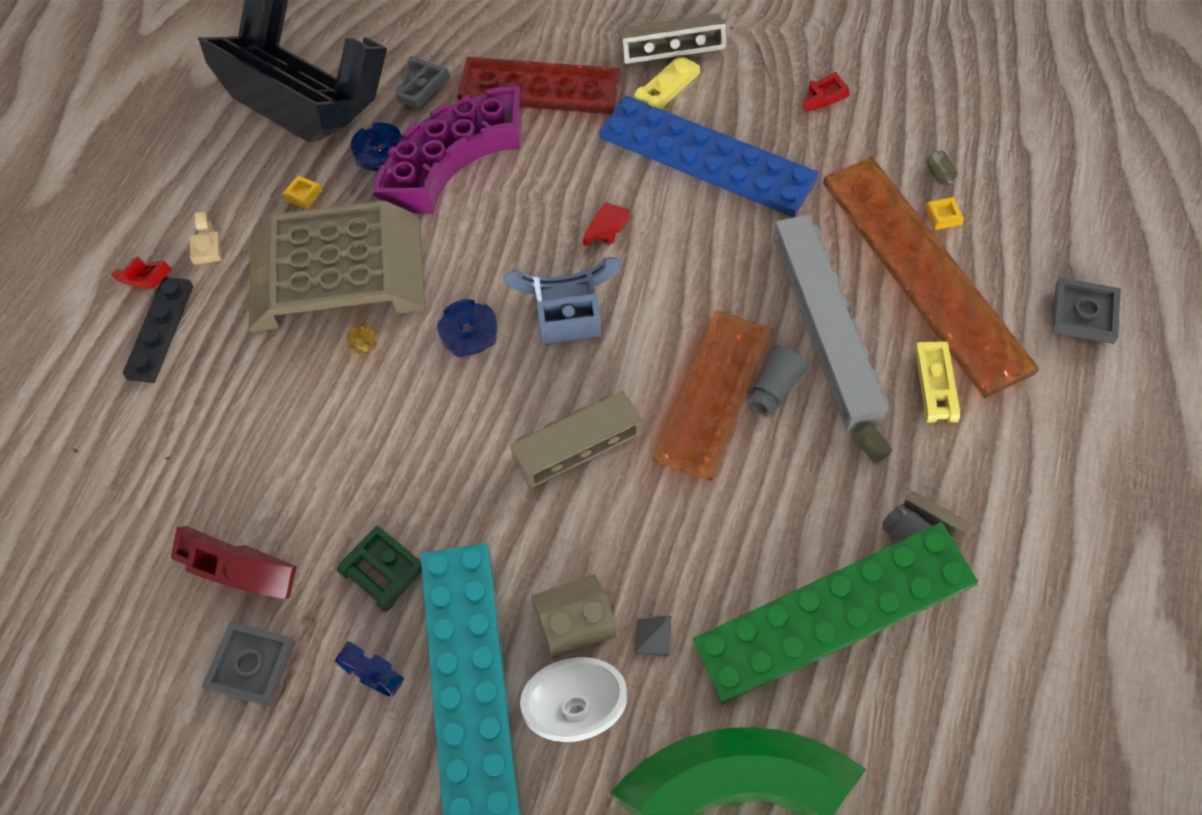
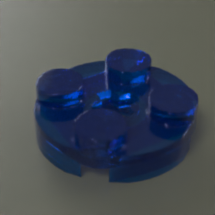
(365, 140)
(472, 341)
(373, 672)

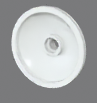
(573, 699)

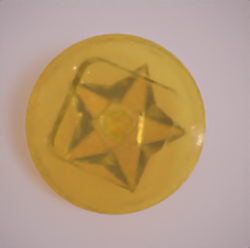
(361, 339)

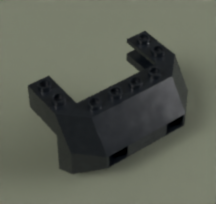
(284, 84)

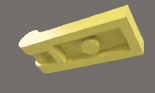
(668, 82)
(937, 381)

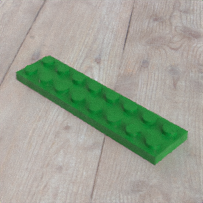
(834, 612)

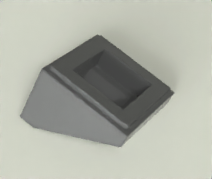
(653, 636)

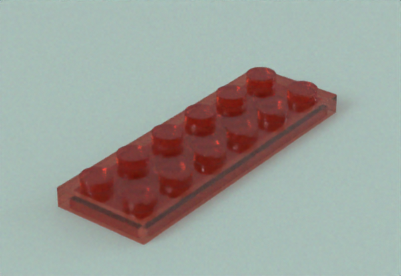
(544, 83)

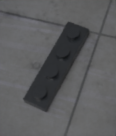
(158, 330)

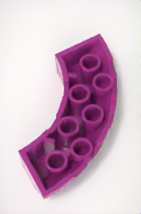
(445, 144)

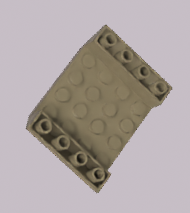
(335, 261)

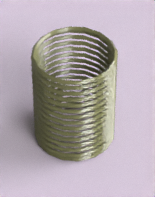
(940, 163)
(874, 443)

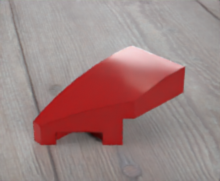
(825, 92)
(607, 222)
(141, 274)

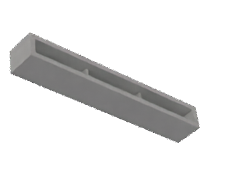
(830, 325)

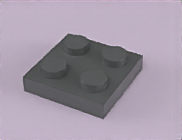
(1086, 310)
(249, 664)

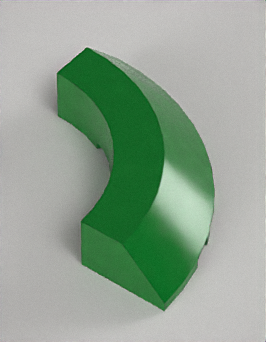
(739, 768)

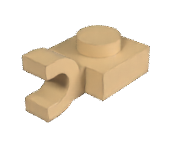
(205, 245)

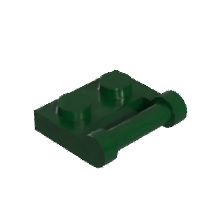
(389, 560)

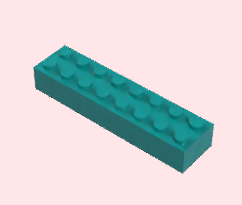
(469, 684)

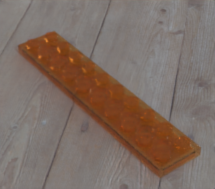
(930, 278)

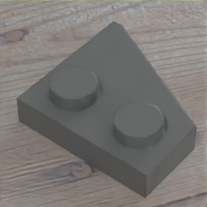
(420, 82)

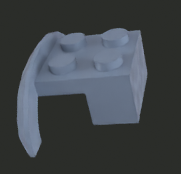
(566, 303)

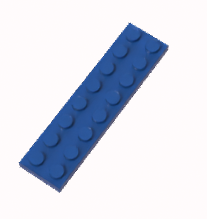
(710, 155)

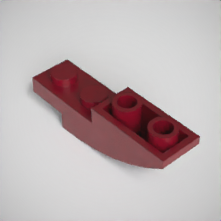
(232, 565)

